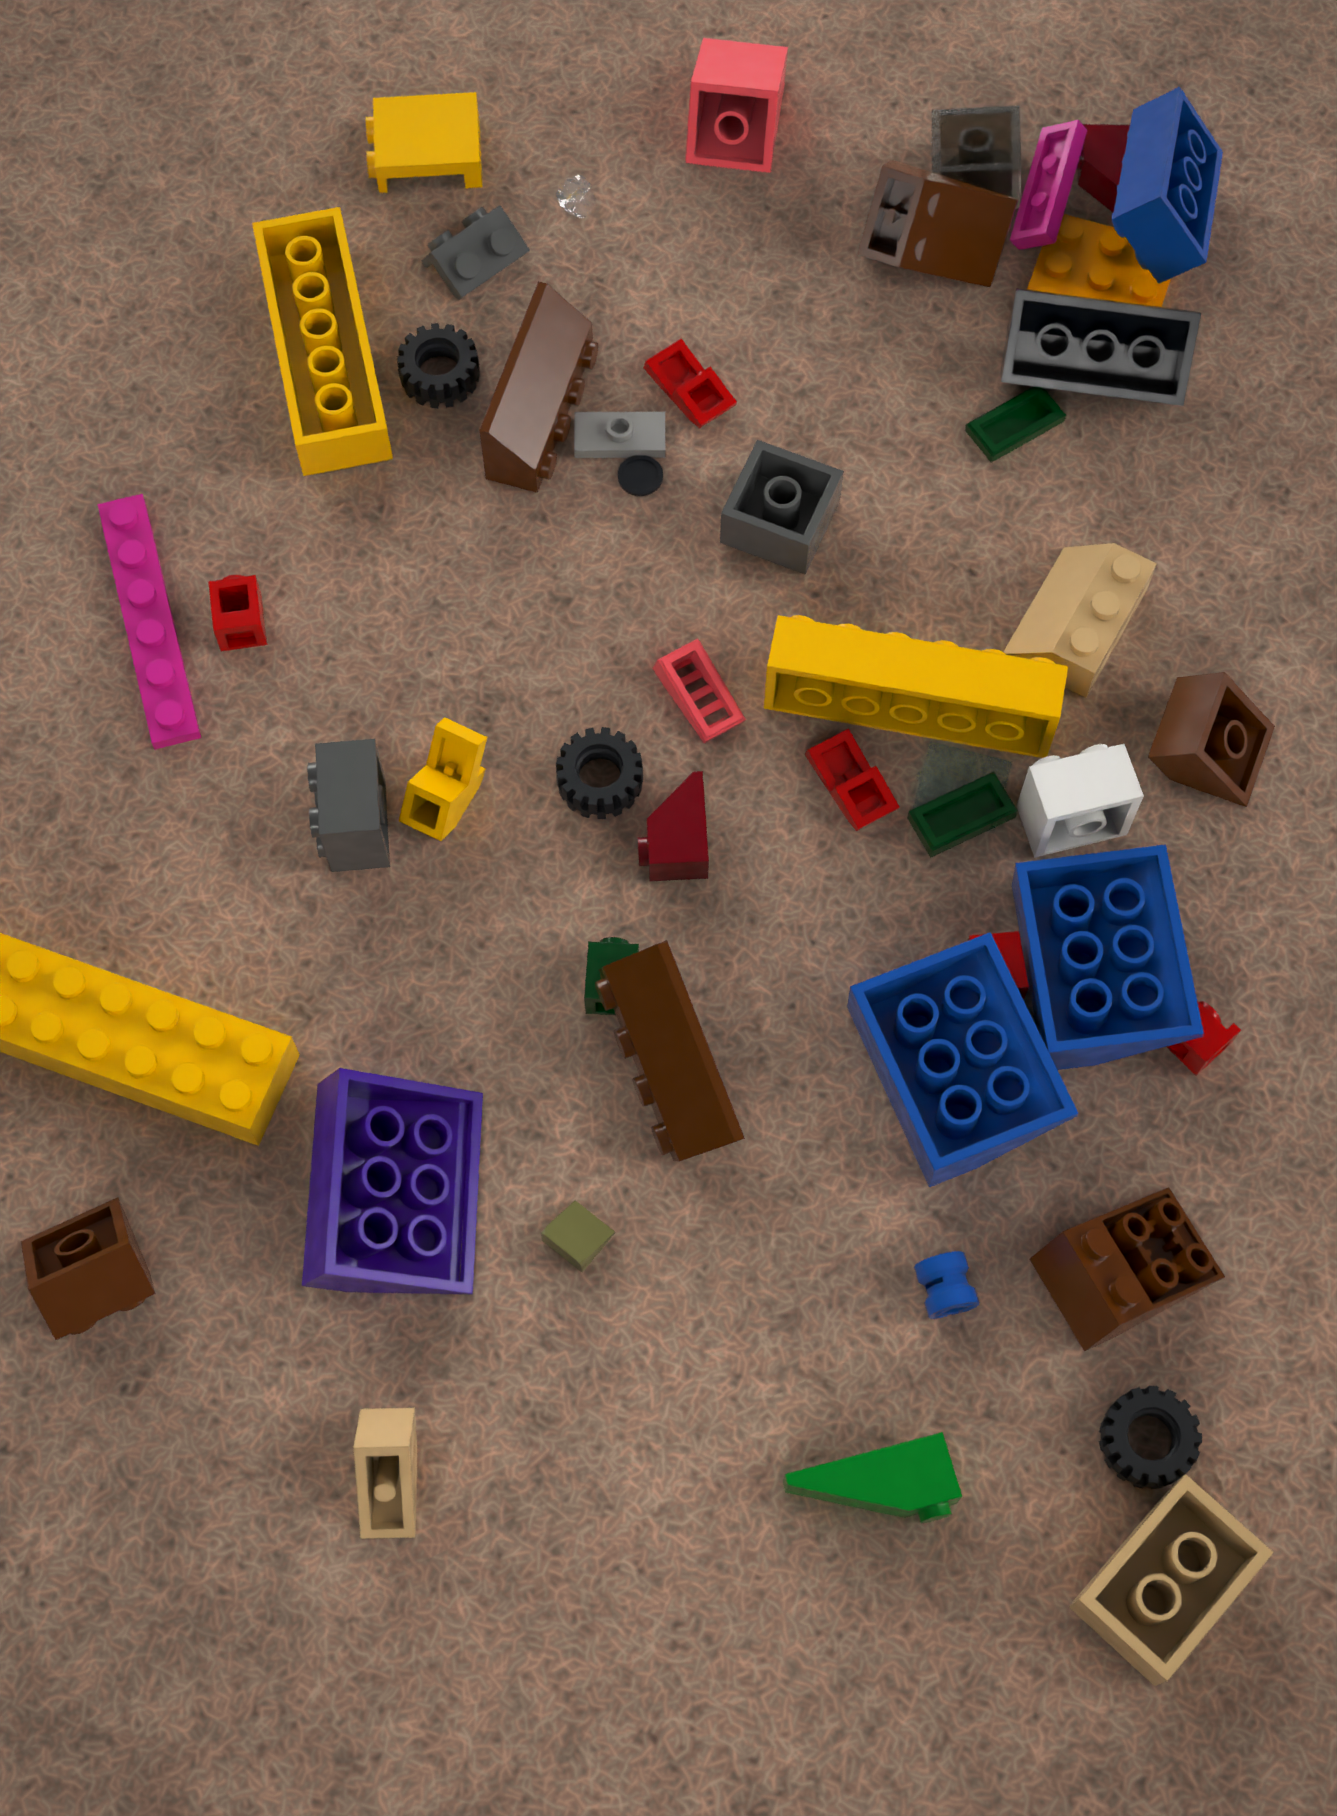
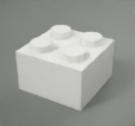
(1079, 799)

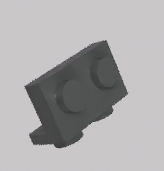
(476, 252)

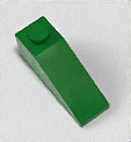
(892, 1480)

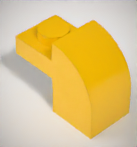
(447, 781)

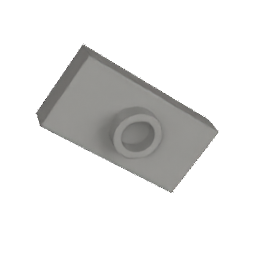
(619, 434)

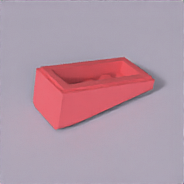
(694, 653)

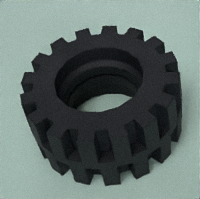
(442, 387)
(594, 799)
(1173, 1414)

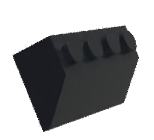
(1099, 347)

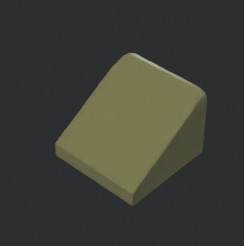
(577, 1235)

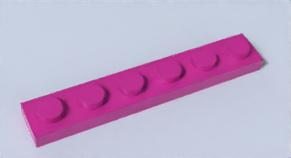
(149, 622)

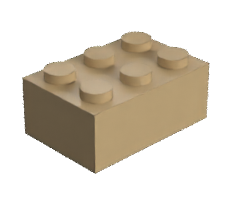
(1171, 1580)

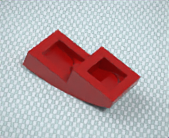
(690, 386)
(851, 781)

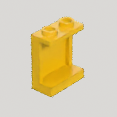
(425, 138)

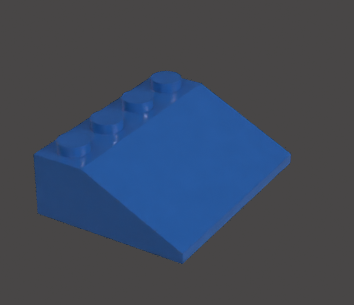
(1105, 955)
(959, 1058)

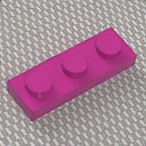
(1048, 185)

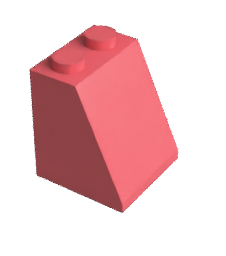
(735, 104)

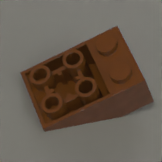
(936, 225)
(1125, 1267)

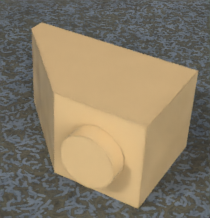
(386, 1472)

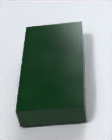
(1015, 423)
(962, 814)

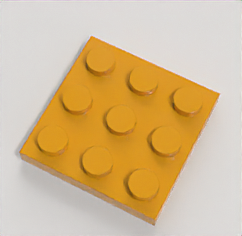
(1095, 264)

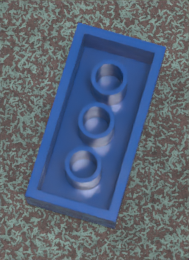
(1168, 186)

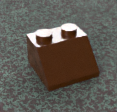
(1212, 737)
(86, 1269)

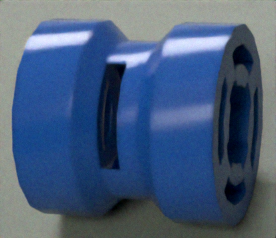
(946, 1284)

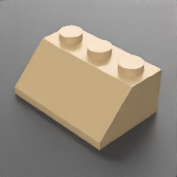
(1083, 610)

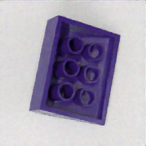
(392, 1186)

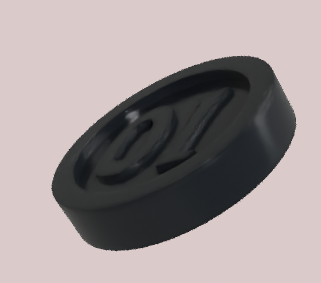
(640, 475)

